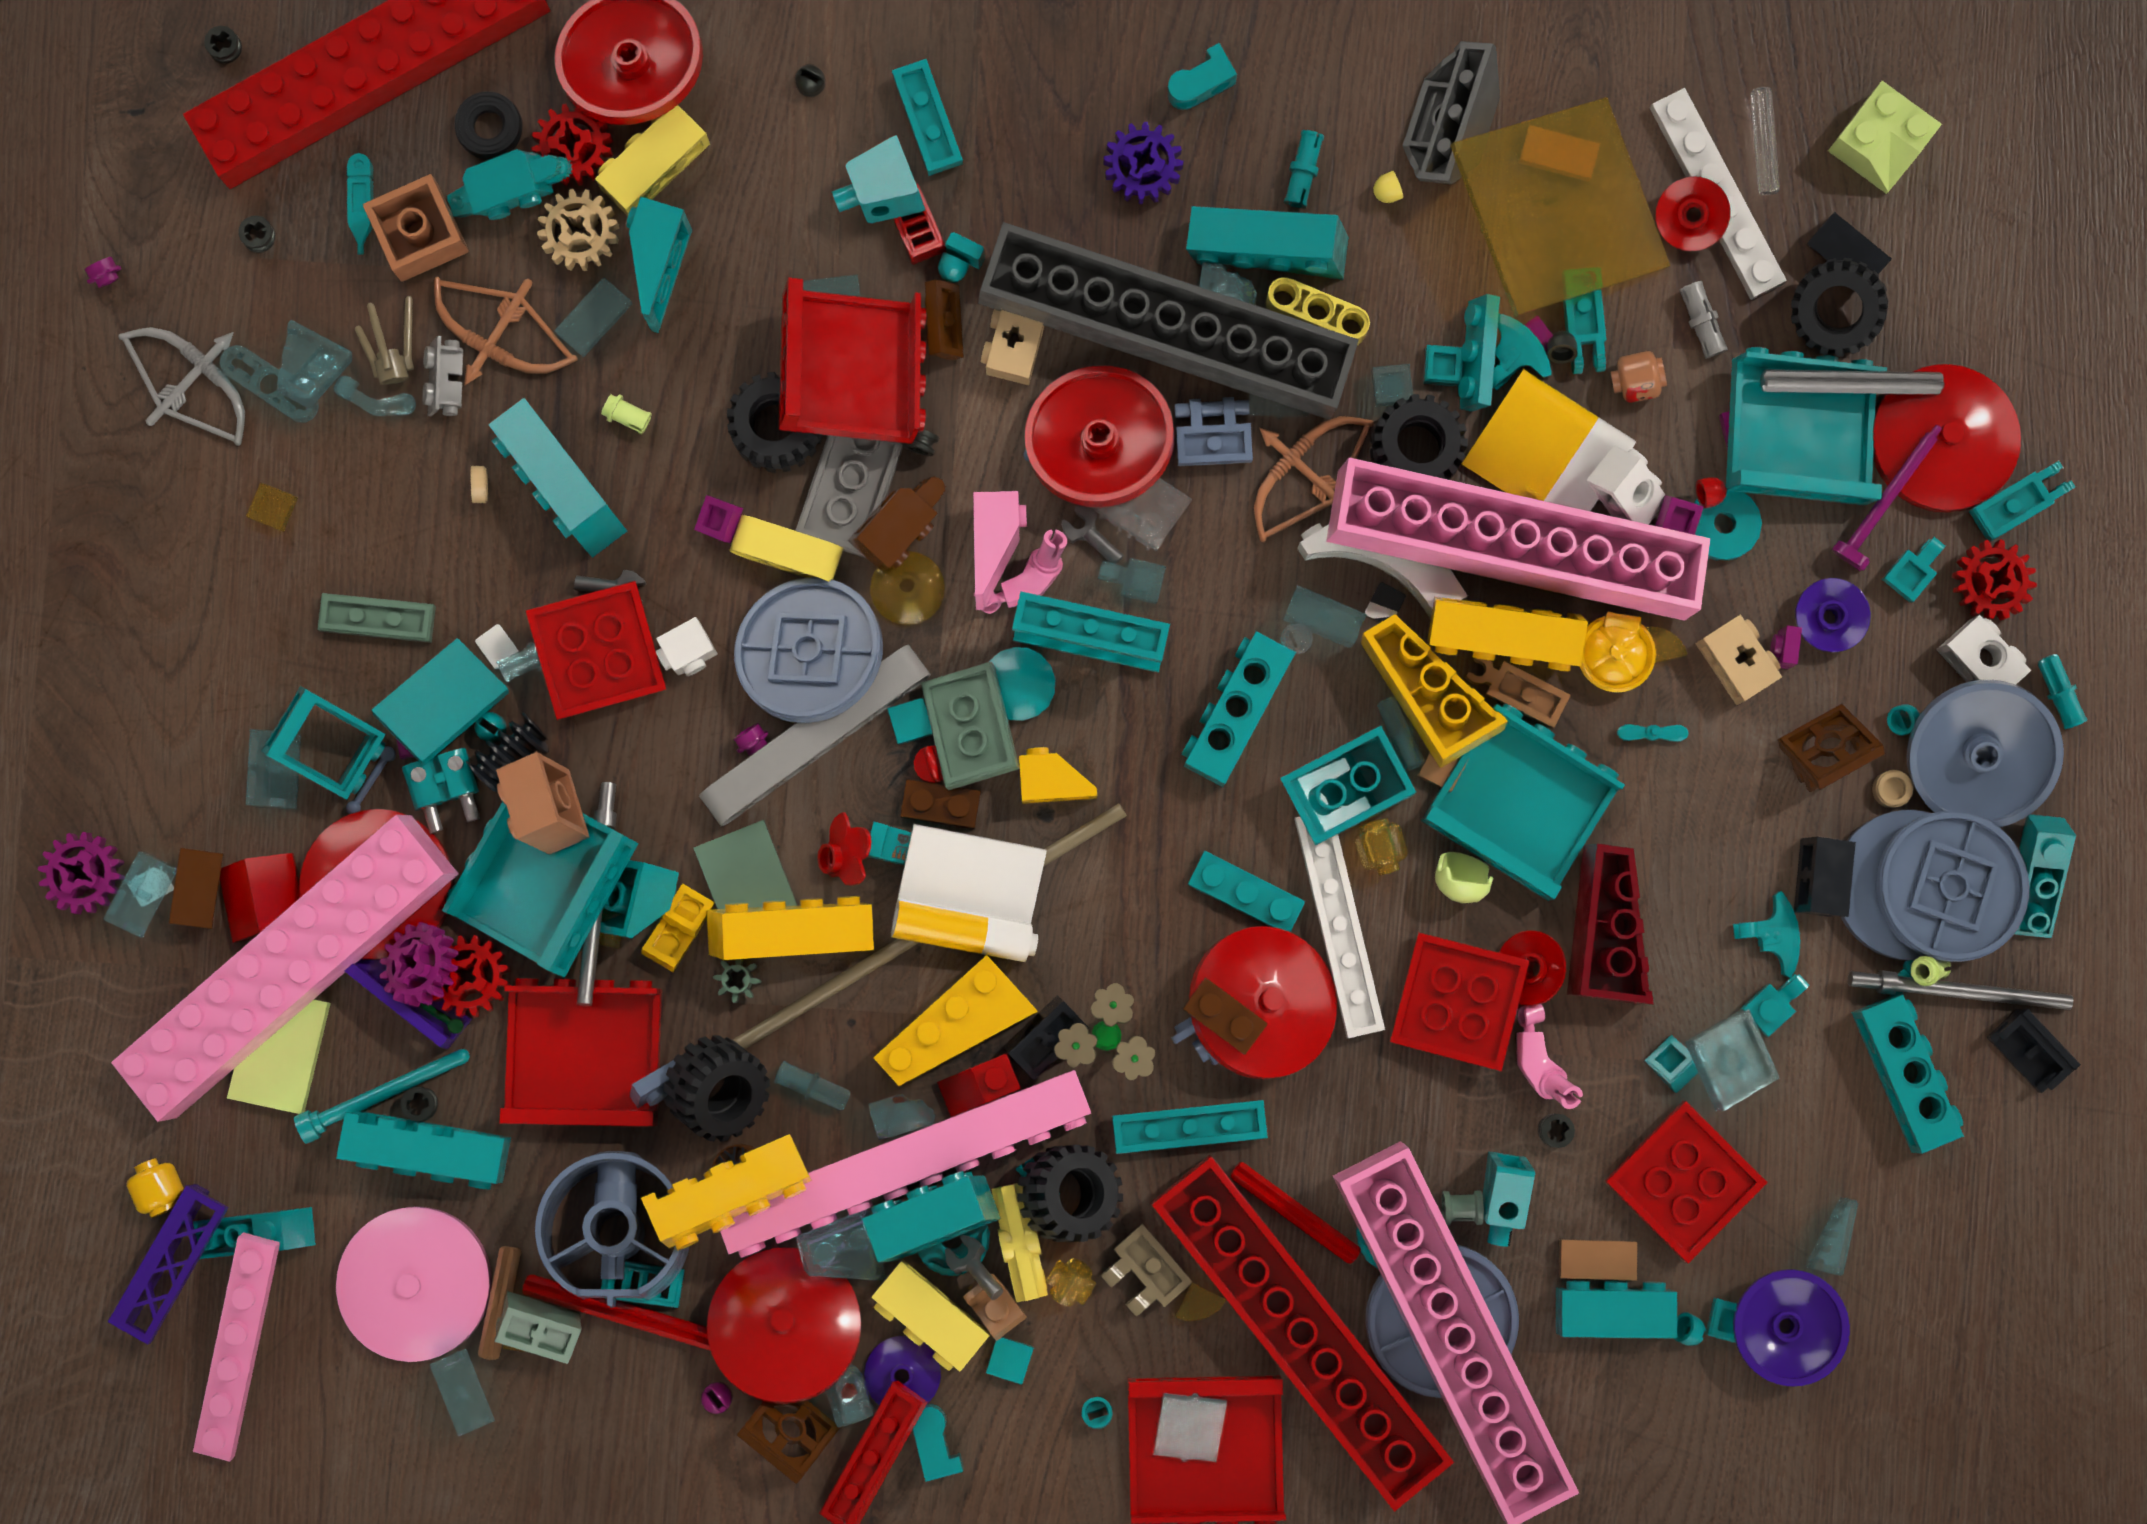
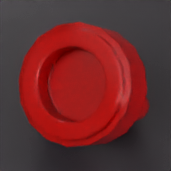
(927, 765)

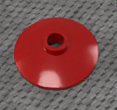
(1679, 200)
(1540, 949)

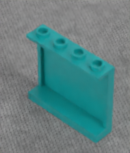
(1800, 440)
(1524, 803)
(539, 899)

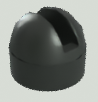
(805, 85)
(1562, 347)

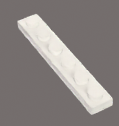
(1700, 158)
(1341, 934)

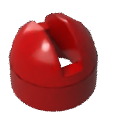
(1710, 491)

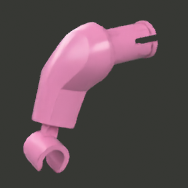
(1038, 573)
(1539, 1070)

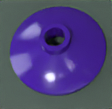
(1850, 612)
(902, 1353)

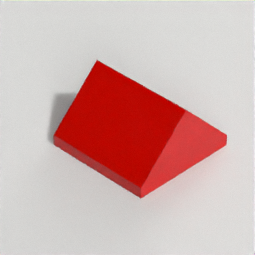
(258, 892)

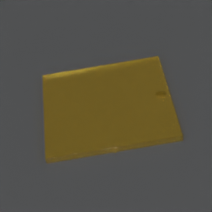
(1560, 206)

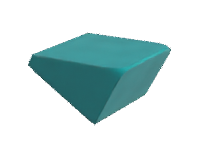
(1672, 1064)

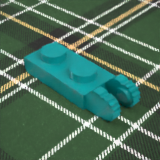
(1586, 322)
(2018, 503)

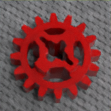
(586, 143)
(2007, 586)
(478, 963)

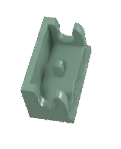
(538, 1327)

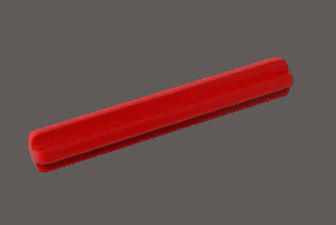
(1295, 1212)

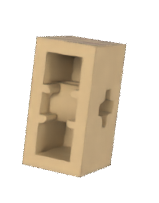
(1007, 362)
(1725, 645)

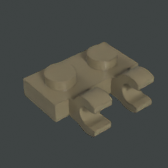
(1151, 1265)

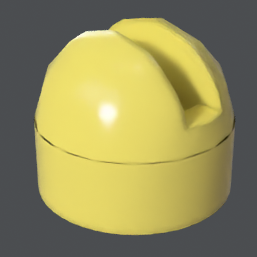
(1387, 188)

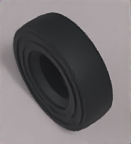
(488, 103)

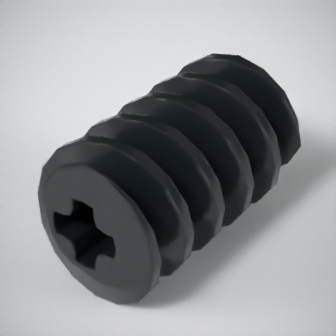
(512, 748)

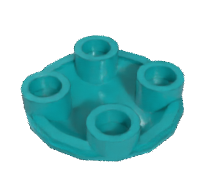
(1024, 682)

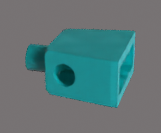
(880, 184)
(1506, 1180)

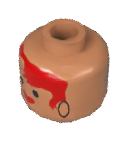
(1639, 376)

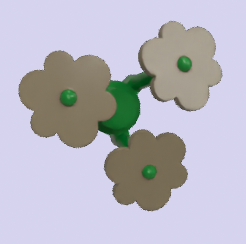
(1113, 1007)

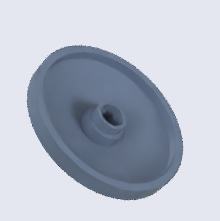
(1985, 751)

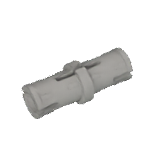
(1703, 319)

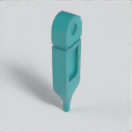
(359, 192)

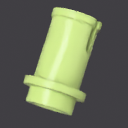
(626, 414)
(1932, 974)

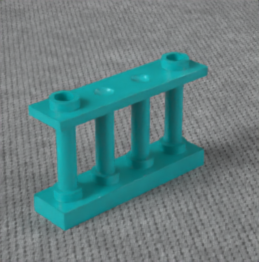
(1090, 631)

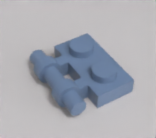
(1213, 443)

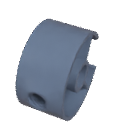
(613, 1196)

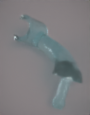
(394, 406)

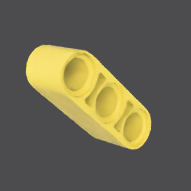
(1307, 296)
(785, 549)

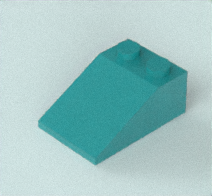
(658, 246)
(1348, 785)

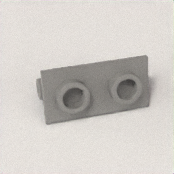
(439, 391)

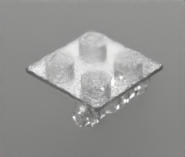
(1148, 515)

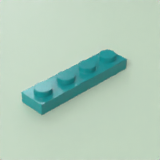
(1189, 1126)

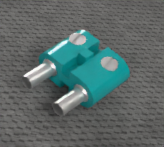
(440, 781)

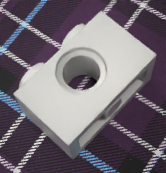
(1627, 486)
(1964, 649)

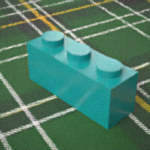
(1616, 1310)

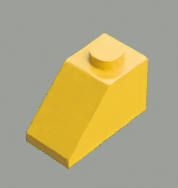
(1051, 778)

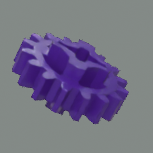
(1155, 170)

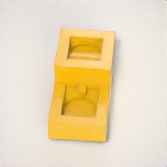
(677, 928)

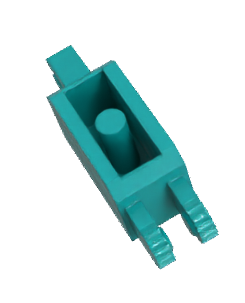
(506, 183)

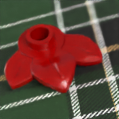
(845, 851)

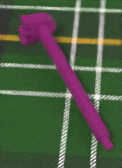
(1848, 550)

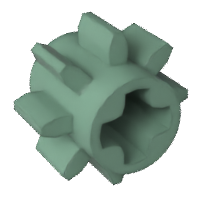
(726, 978)

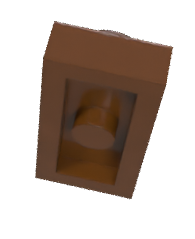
(944, 320)
(939, 805)
(1225, 1016)

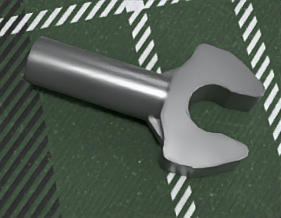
(1091, 535)
(595, 584)
(973, 1265)

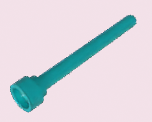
(313, 1124)

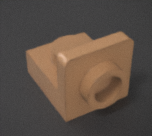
(998, 1314)

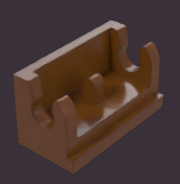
(196, 888)

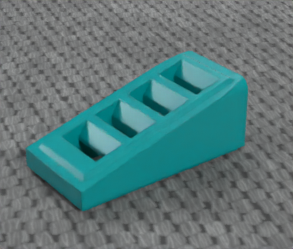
(644, 1268)

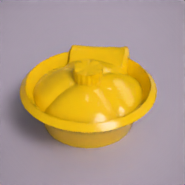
(1617, 652)

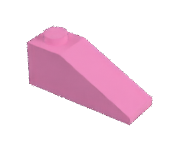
(995, 538)

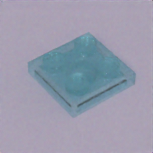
(1732, 1060)

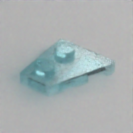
(309, 364)
(840, 1250)

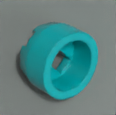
(952, 268)
(495, 720)
(1899, 720)
(1696, 1332)
(1094, 1405)

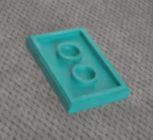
(440, 701)

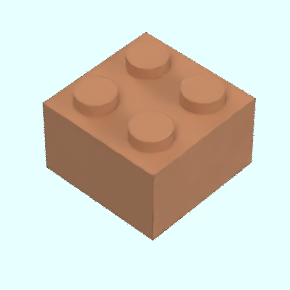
(415, 228)
(541, 803)

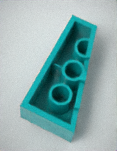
(1269, 240)
(556, 477)
(423, 1147)

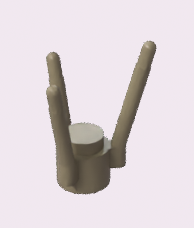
(390, 366)

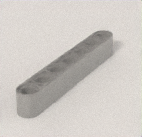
(809, 741)

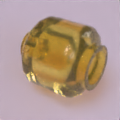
(1381, 846)

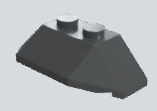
(1453, 105)

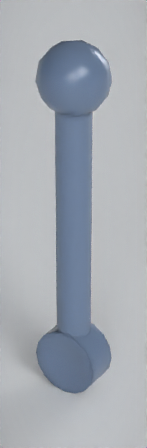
(387, 755)

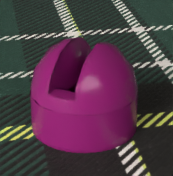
(722, 1392)

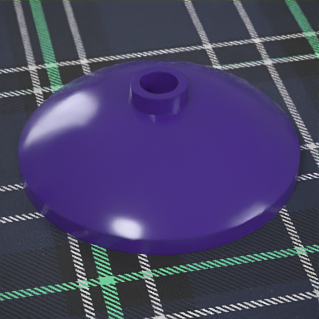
(1816, 1332)

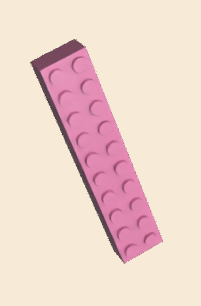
(1518, 539)
(284, 967)
(915, 1158)
(1455, 1334)

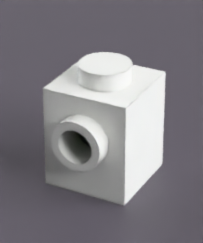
(685, 648)

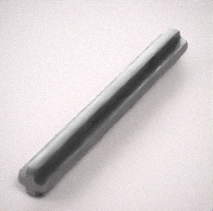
(1852, 382)

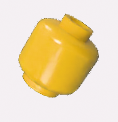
(155, 1187)

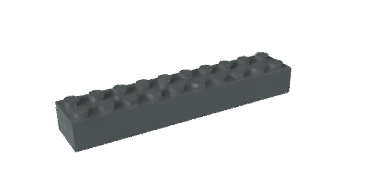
(1168, 321)

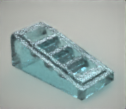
(1833, 1244)

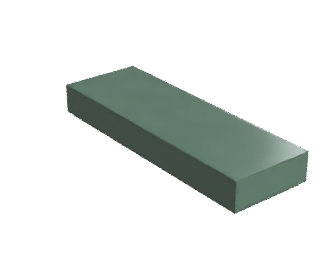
(376, 617)

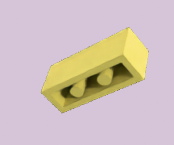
(652, 159)
(930, 1316)

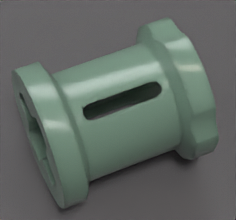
(1462, 1207)

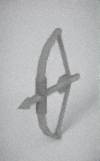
(174, 395)

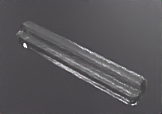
(1765, 141)

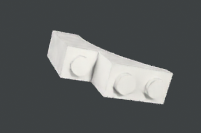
(1420, 579)

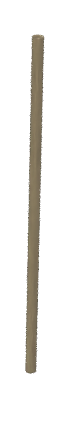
(899, 946)

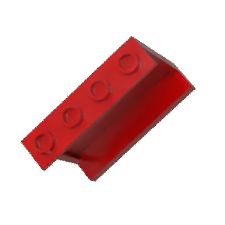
(851, 365)
(580, 1060)
(1249, 1462)

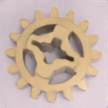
(585, 217)

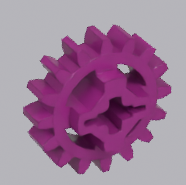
(72, 884)
(418, 964)

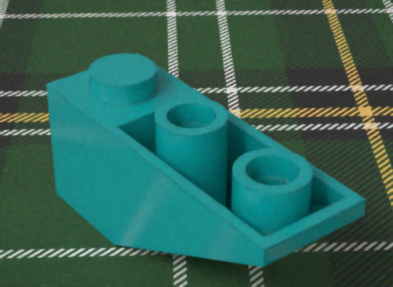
(2047, 852)
(290, 1227)

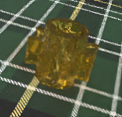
(1071, 1282)

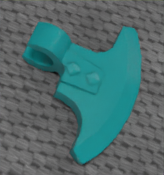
(1516, 350)
(1777, 934)

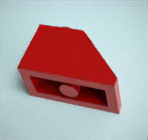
(979, 1085)

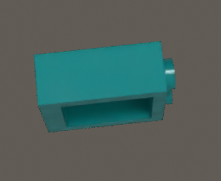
(290, 724)

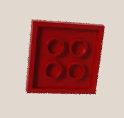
(595, 650)
(1460, 1001)
(1685, 1181)

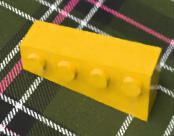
(1507, 632)
(1434, 698)
(790, 930)
(963, 1017)
(727, 1192)

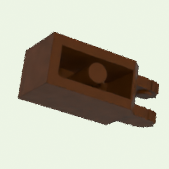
(897, 523)

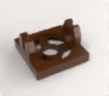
(1864, 742)
(793, 1468)

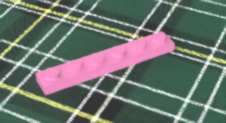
(236, 1346)

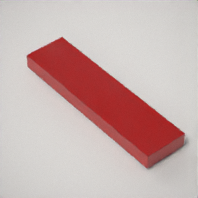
(874, 1455)

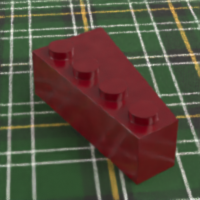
(1608, 930)

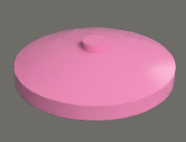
(413, 1284)

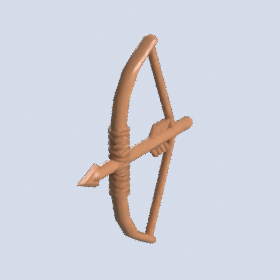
(508, 312)
(1322, 486)

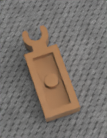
(1522, 691)

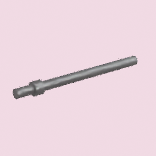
(590, 947)
(1889, 982)

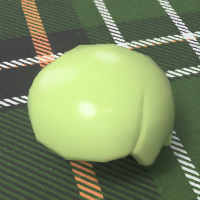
(1462, 877)

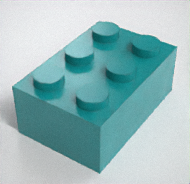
(930, 1216)

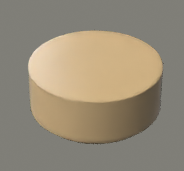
(479, 484)
(1892, 789)

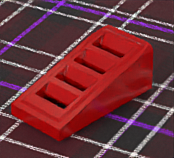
(924, 250)

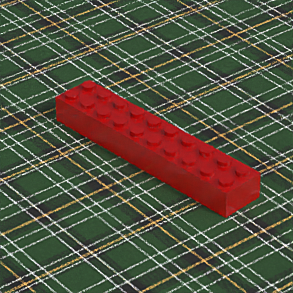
(345, 78)
(1302, 1333)

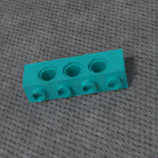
(1273, 661)
(1874, 1026)

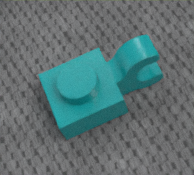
(1912, 572)
(1771, 1006)

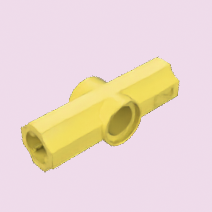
(1019, 1245)

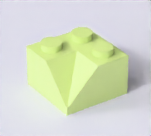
(1884, 137)

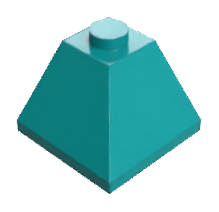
(641, 897)

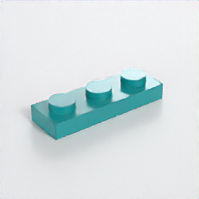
(927, 117)
(1479, 352)
(1245, 892)

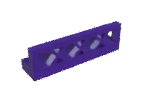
(368, 975)
(160, 1258)

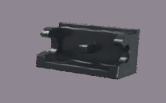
(1841, 240)
(1824, 877)
(1036, 1041)
(2033, 1050)

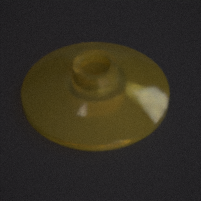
(912, 606)

